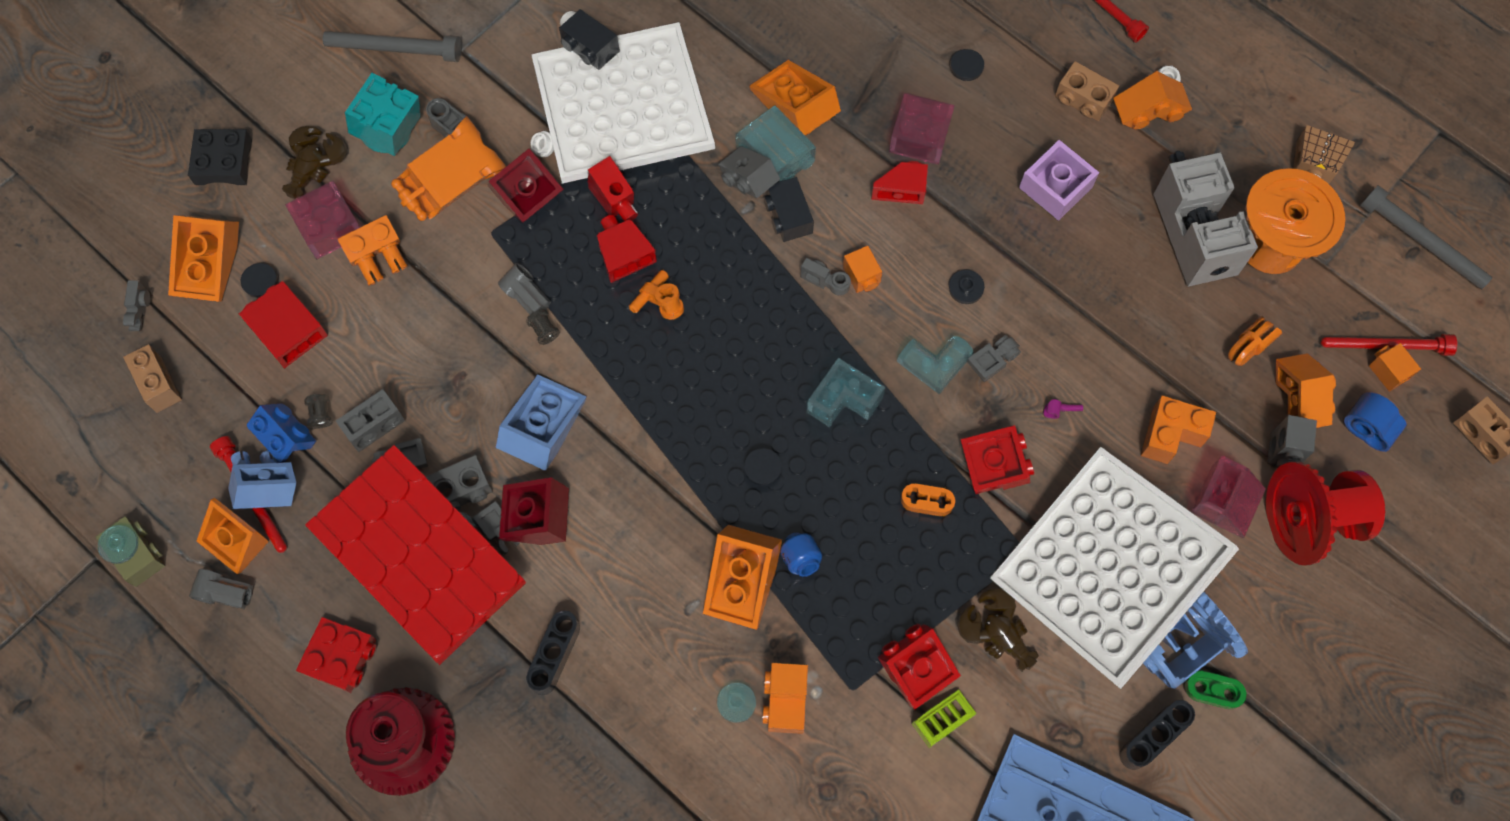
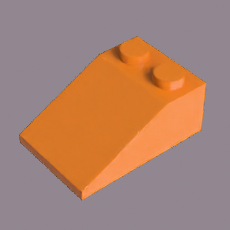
(798, 95)
(201, 256)
(741, 576)

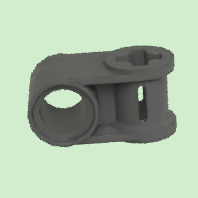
(446, 123)

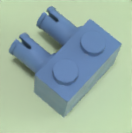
(260, 484)

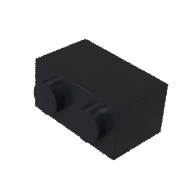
(589, 39)
(789, 209)

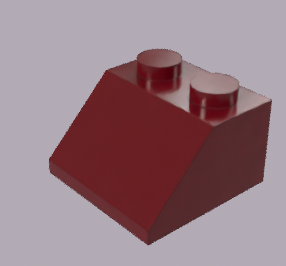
(524, 186)
(534, 512)

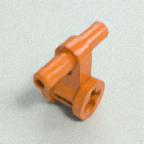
(662, 295)

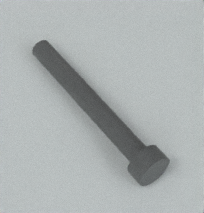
(448, 48)
(1377, 201)

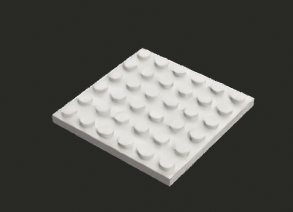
(633, 108)
(1113, 566)

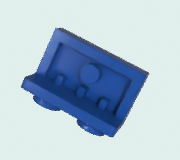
(280, 431)

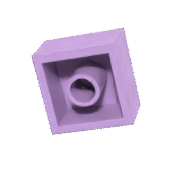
(1058, 180)

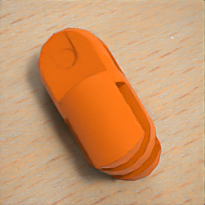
(1253, 341)

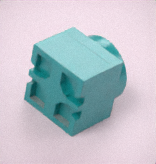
(383, 115)

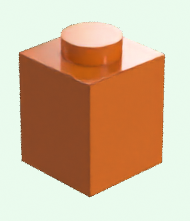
(862, 269)
(1394, 366)

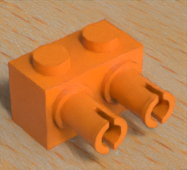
(369, 241)

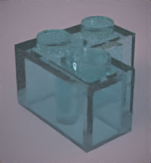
(842, 388)

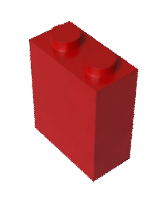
(283, 324)

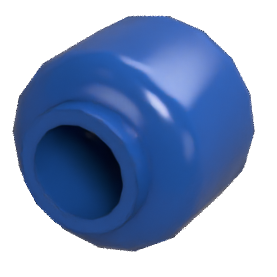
(801, 554)

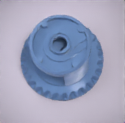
(1218, 636)

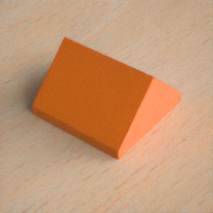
(229, 537)

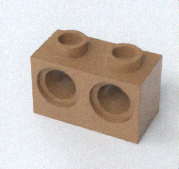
(1089, 86)
(152, 378)
(1487, 429)

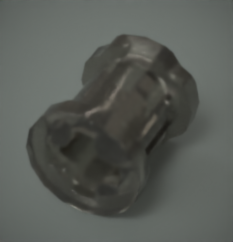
(542, 326)
(318, 411)

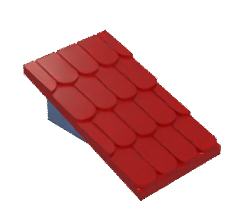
(416, 554)

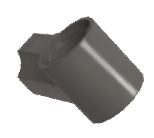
(520, 286)
(213, 587)

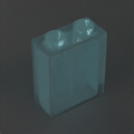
(780, 141)

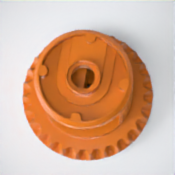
(1292, 219)

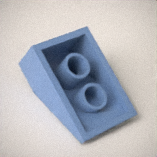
(540, 422)

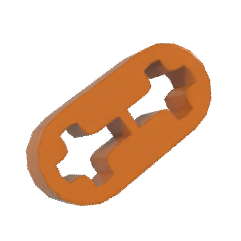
(928, 493)

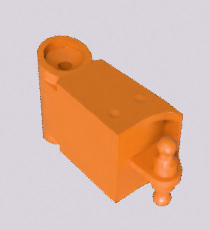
(446, 172)

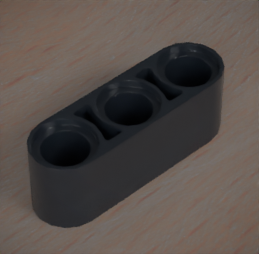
(553, 638)
(1167, 725)

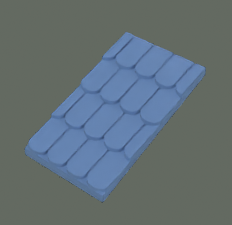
(1047, 787)

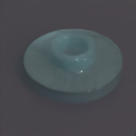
(118, 544)
(736, 702)

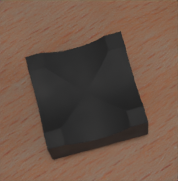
(219, 156)

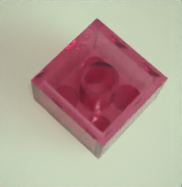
(921, 128)
(322, 218)

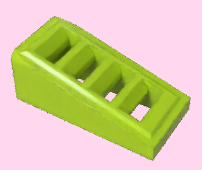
(924, 731)

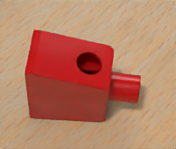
(612, 189)
(624, 248)

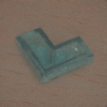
(936, 369)

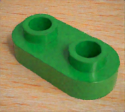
(1214, 688)

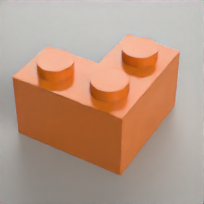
(1152, 98)
(1307, 387)
(1175, 422)
(787, 698)

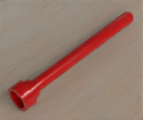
(1135, 29)
(1444, 345)
(223, 449)

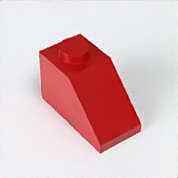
(902, 184)

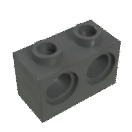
(370, 420)
(1292, 440)
(456, 478)

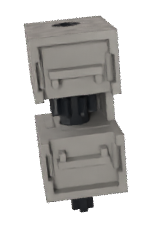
(1189, 205)

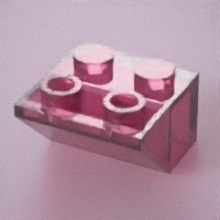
(1229, 496)

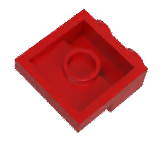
(997, 460)
(337, 655)
(918, 665)

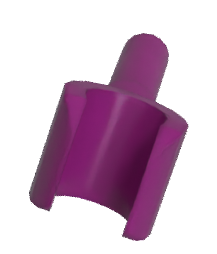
(1053, 408)

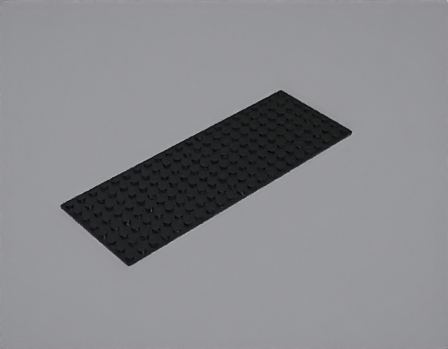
(740, 381)

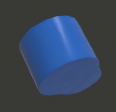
(1375, 421)

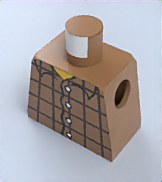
(1321, 153)

